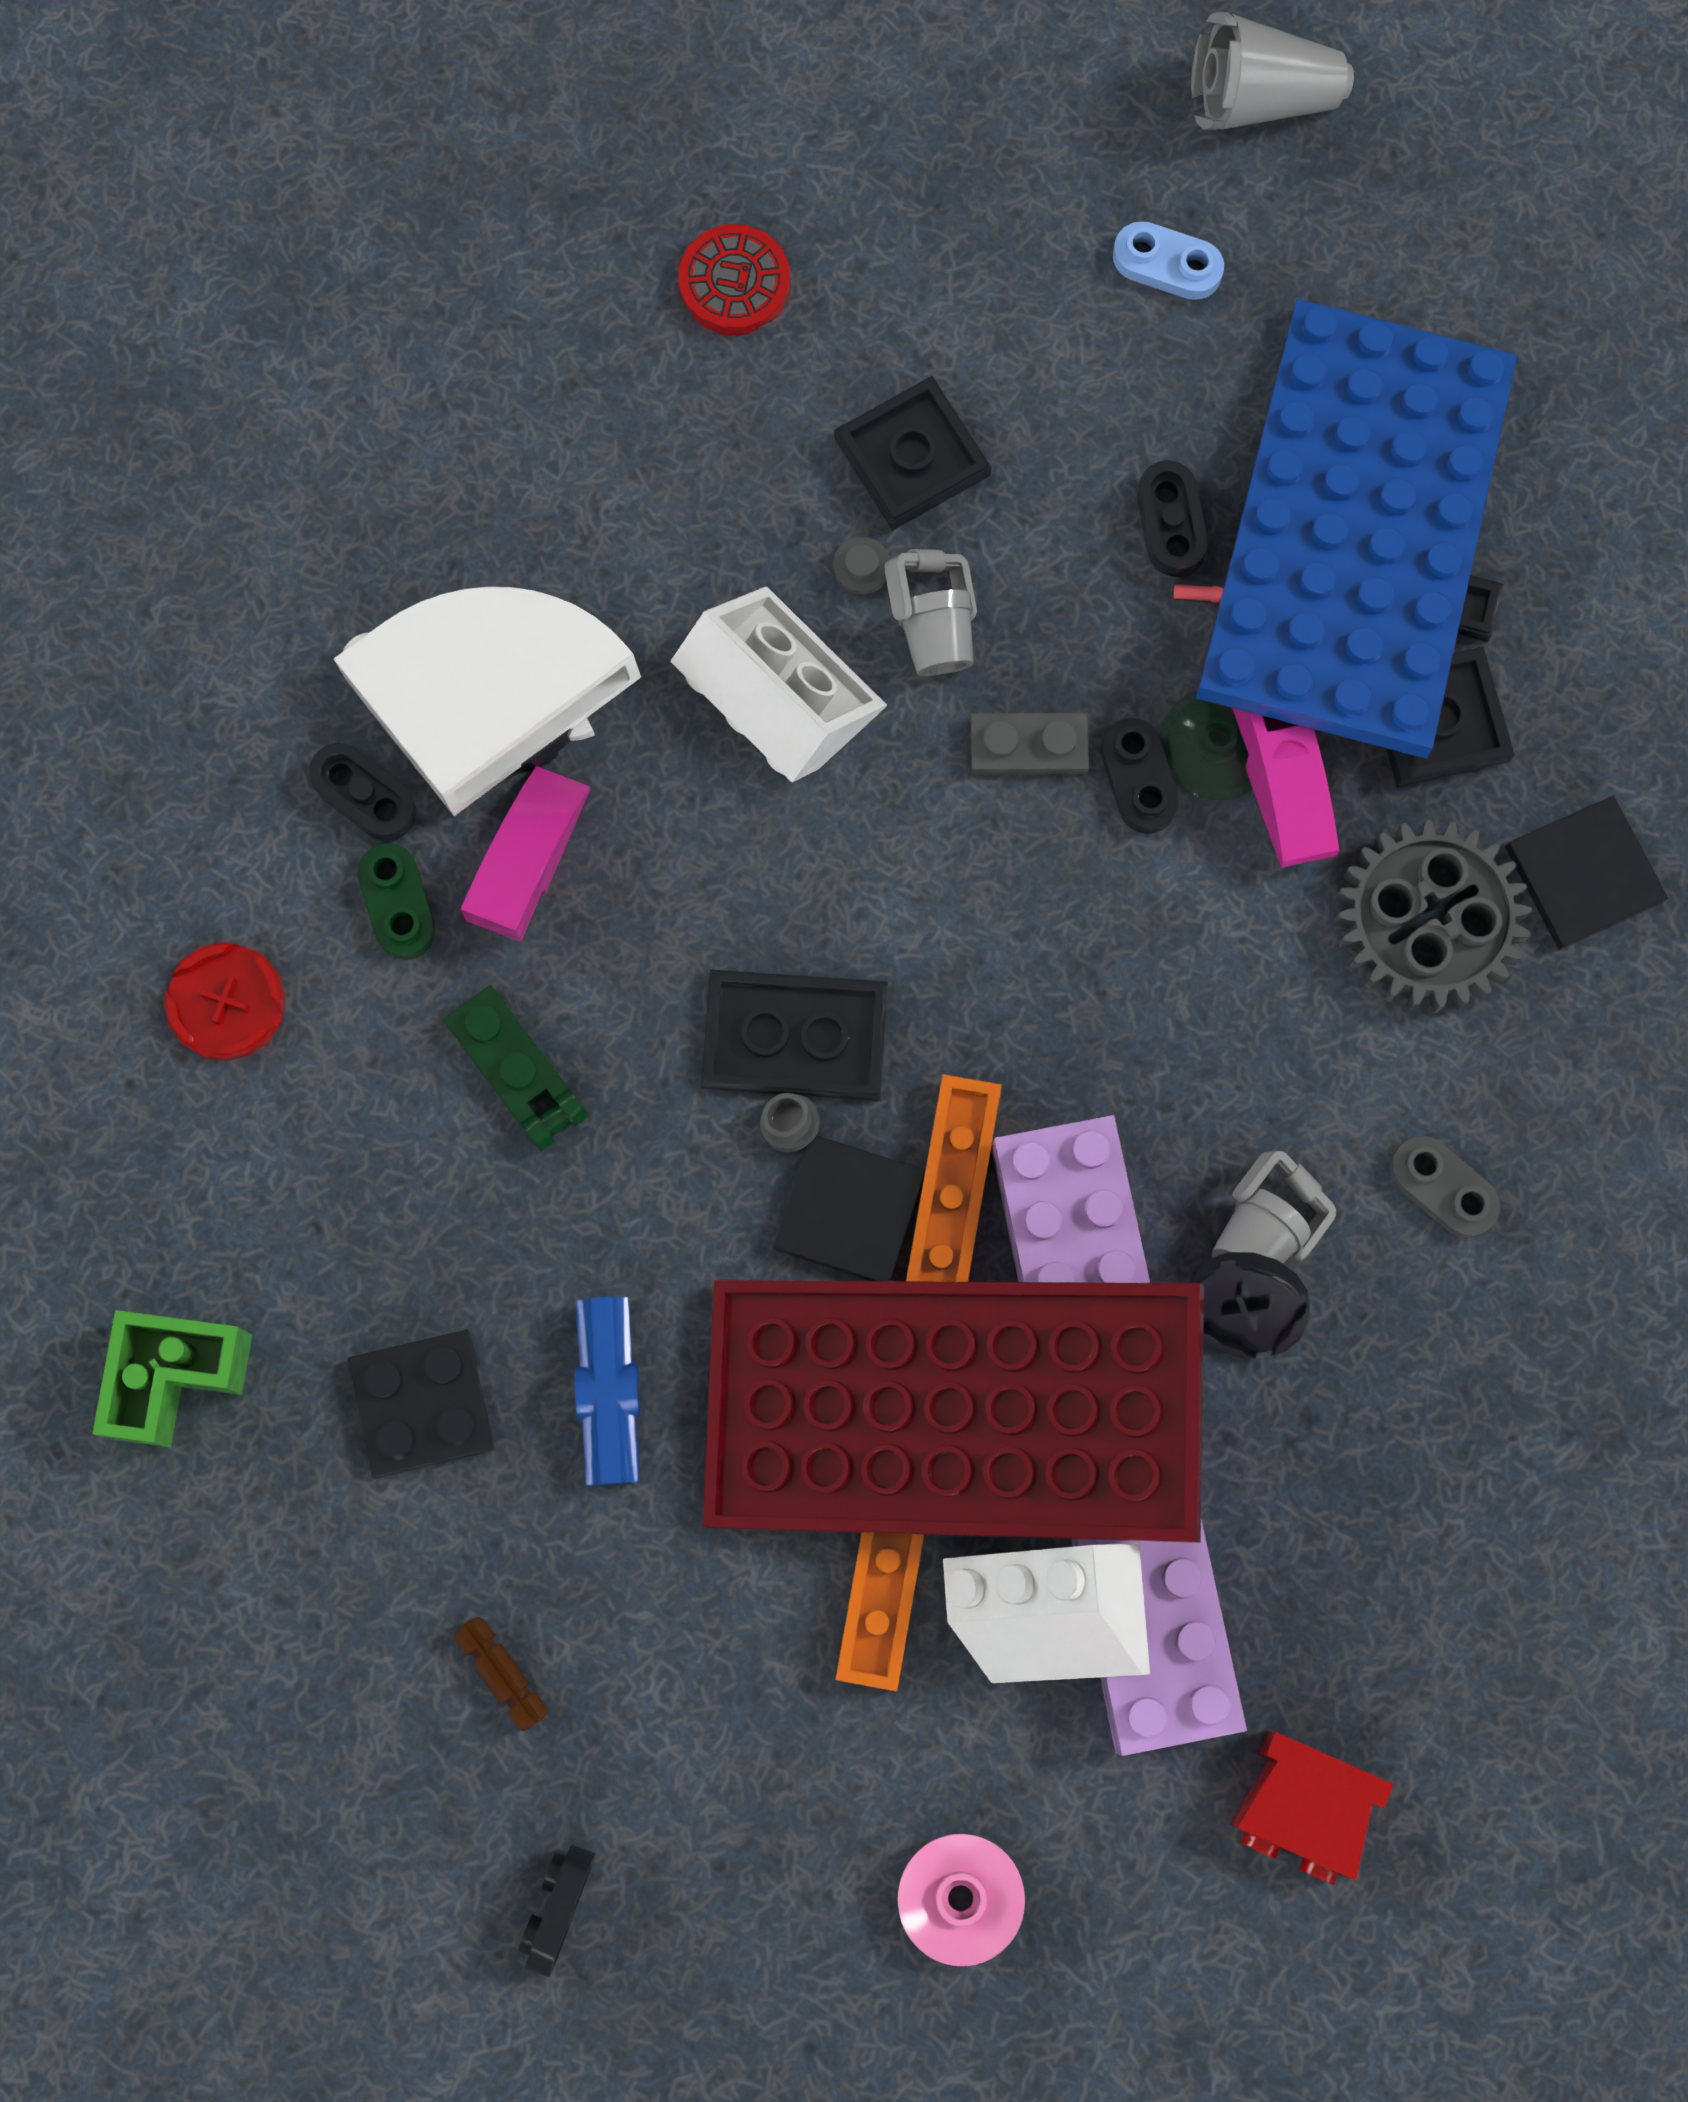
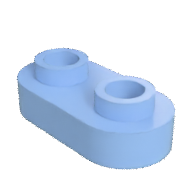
(1166, 263)

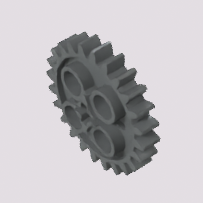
(1462, 959)

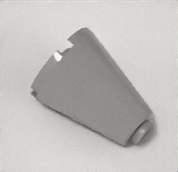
(1264, 74)

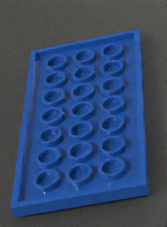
(1359, 529)

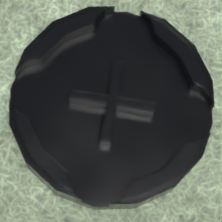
(1251, 1304)

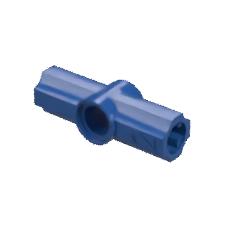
(607, 1391)

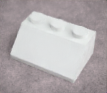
(776, 682)
(1050, 1612)

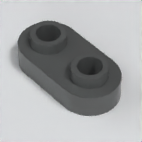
(1443, 1189)

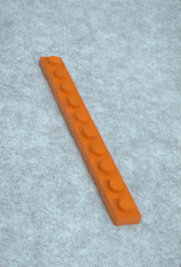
(939, 1253)

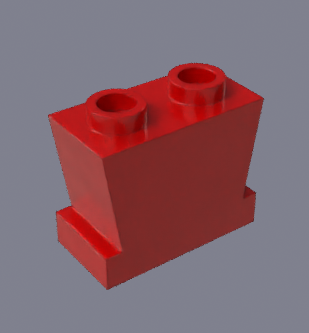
(1310, 1808)

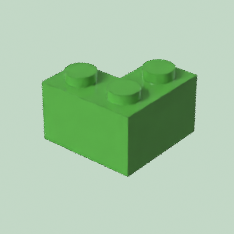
(151, 1363)

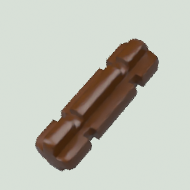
(500, 1673)

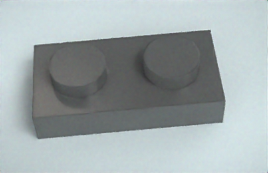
(1029, 743)

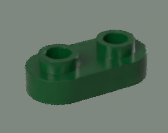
(396, 899)

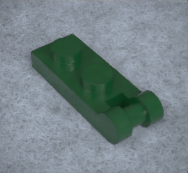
(514, 1066)

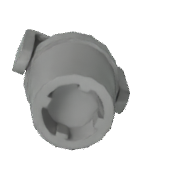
(938, 621)
(1270, 1224)

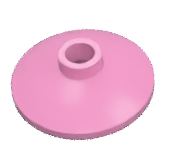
(967, 1934)

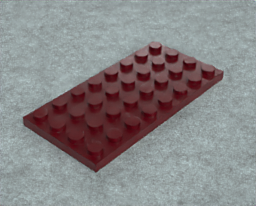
(957, 1408)

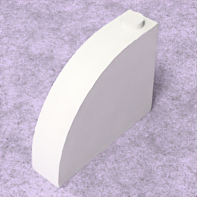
(484, 681)

